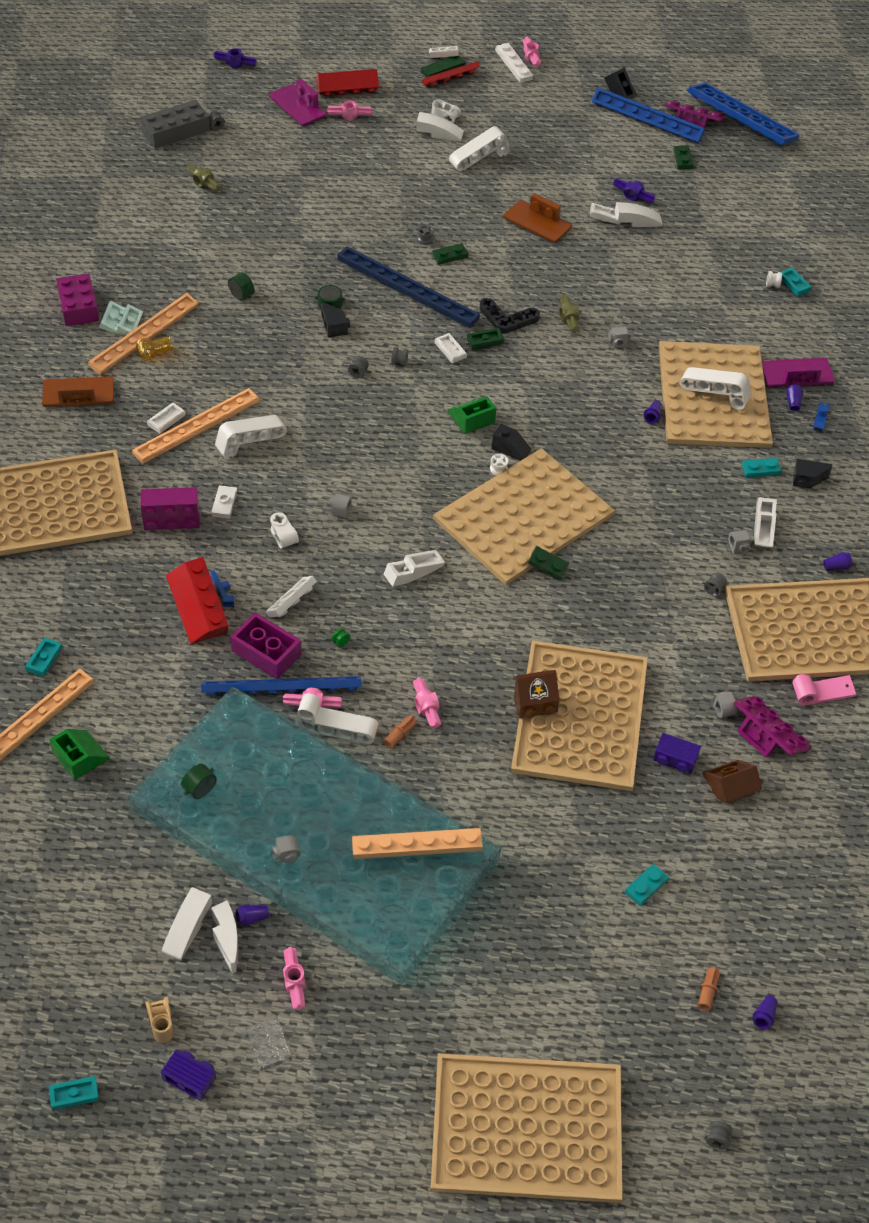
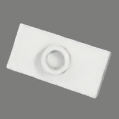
(443, 52)
(603, 213)
(450, 348)
(166, 418)
(224, 502)

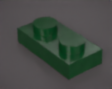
(683, 157)
(450, 253)
(485, 338)
(548, 563)

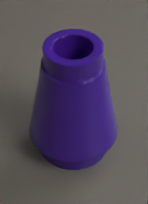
(794, 396)
(653, 412)
(838, 562)
(251, 913)
(765, 1013)

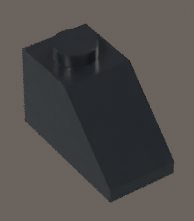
(620, 84)
(334, 320)
(510, 442)
(810, 473)

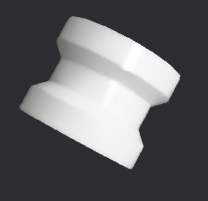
(774, 279)
(498, 464)

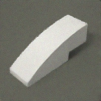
(438, 127)
(637, 215)
(765, 522)
(413, 567)
(187, 923)
(226, 934)

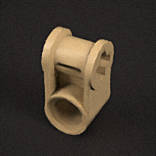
(160, 1016)

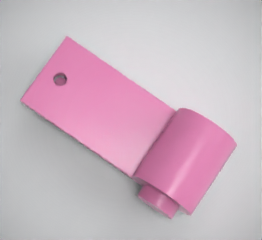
(822, 691)

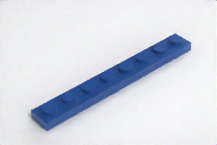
(648, 115)
(290, 685)

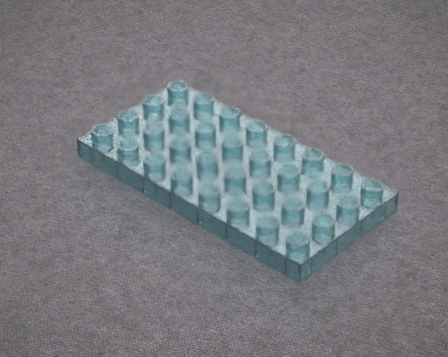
(290, 782)

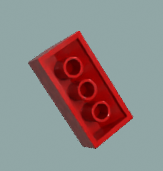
(347, 81)
(197, 601)

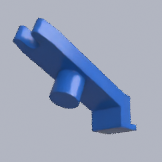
(821, 416)
(228, 600)

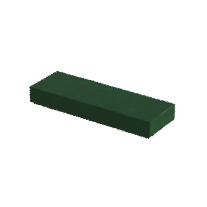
(443, 65)

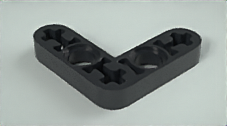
(506, 323)

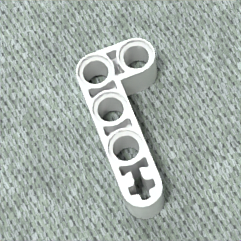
(479, 147)
(718, 382)
(249, 430)
(334, 722)

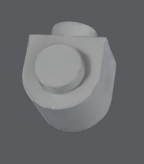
(618, 336)
(340, 505)
(739, 541)
(725, 705)
(286, 849)

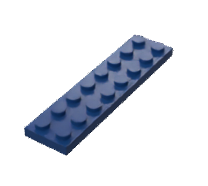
(743, 113)

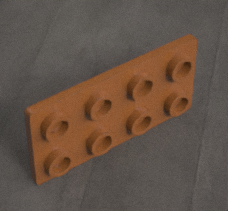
(539, 217)
(78, 391)

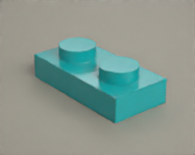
(795, 282)
(761, 467)
(43, 657)
(646, 884)
(73, 1093)

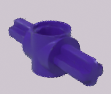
(235, 58)
(634, 190)

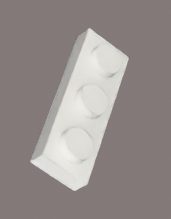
(291, 597)

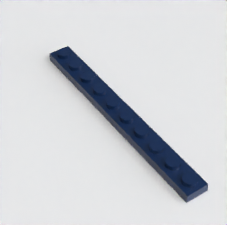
(408, 287)

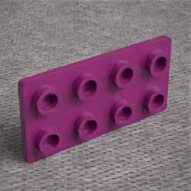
(299, 102)
(694, 116)
(797, 372)
(766, 730)

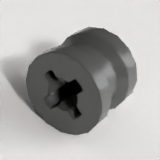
(216, 121)
(425, 235)
(399, 356)
(358, 366)
(715, 584)
(719, 1135)

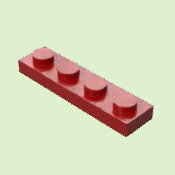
(445, 76)

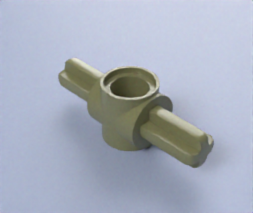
(203, 177)
(569, 313)

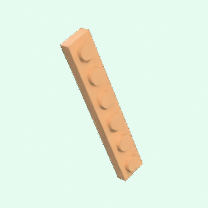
(417, 843)

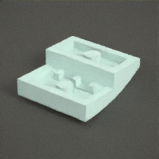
(120, 319)

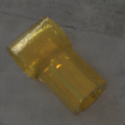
(148, 349)

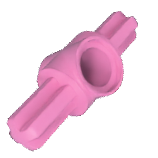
(531, 52)
(349, 110)
(325, 701)
(427, 703)
(294, 987)

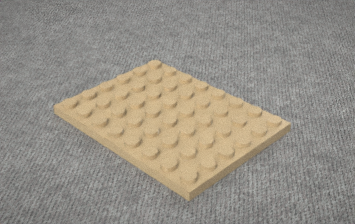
(709, 417)
(62, 502)
(520, 509)
(802, 628)
(596, 721)
(527, 1128)

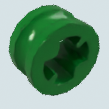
(340, 637)

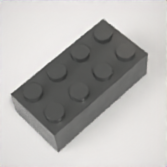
(175, 123)

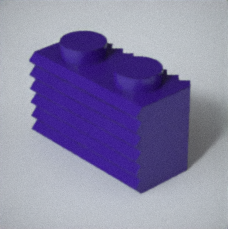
(677, 753)
(189, 1074)

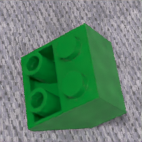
(474, 414)
(77, 751)

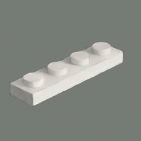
(514, 62)

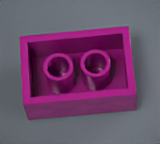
(77, 299)
(170, 508)
(266, 645)

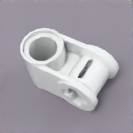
(444, 110)
(283, 530)

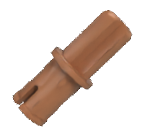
(399, 731)
(708, 989)

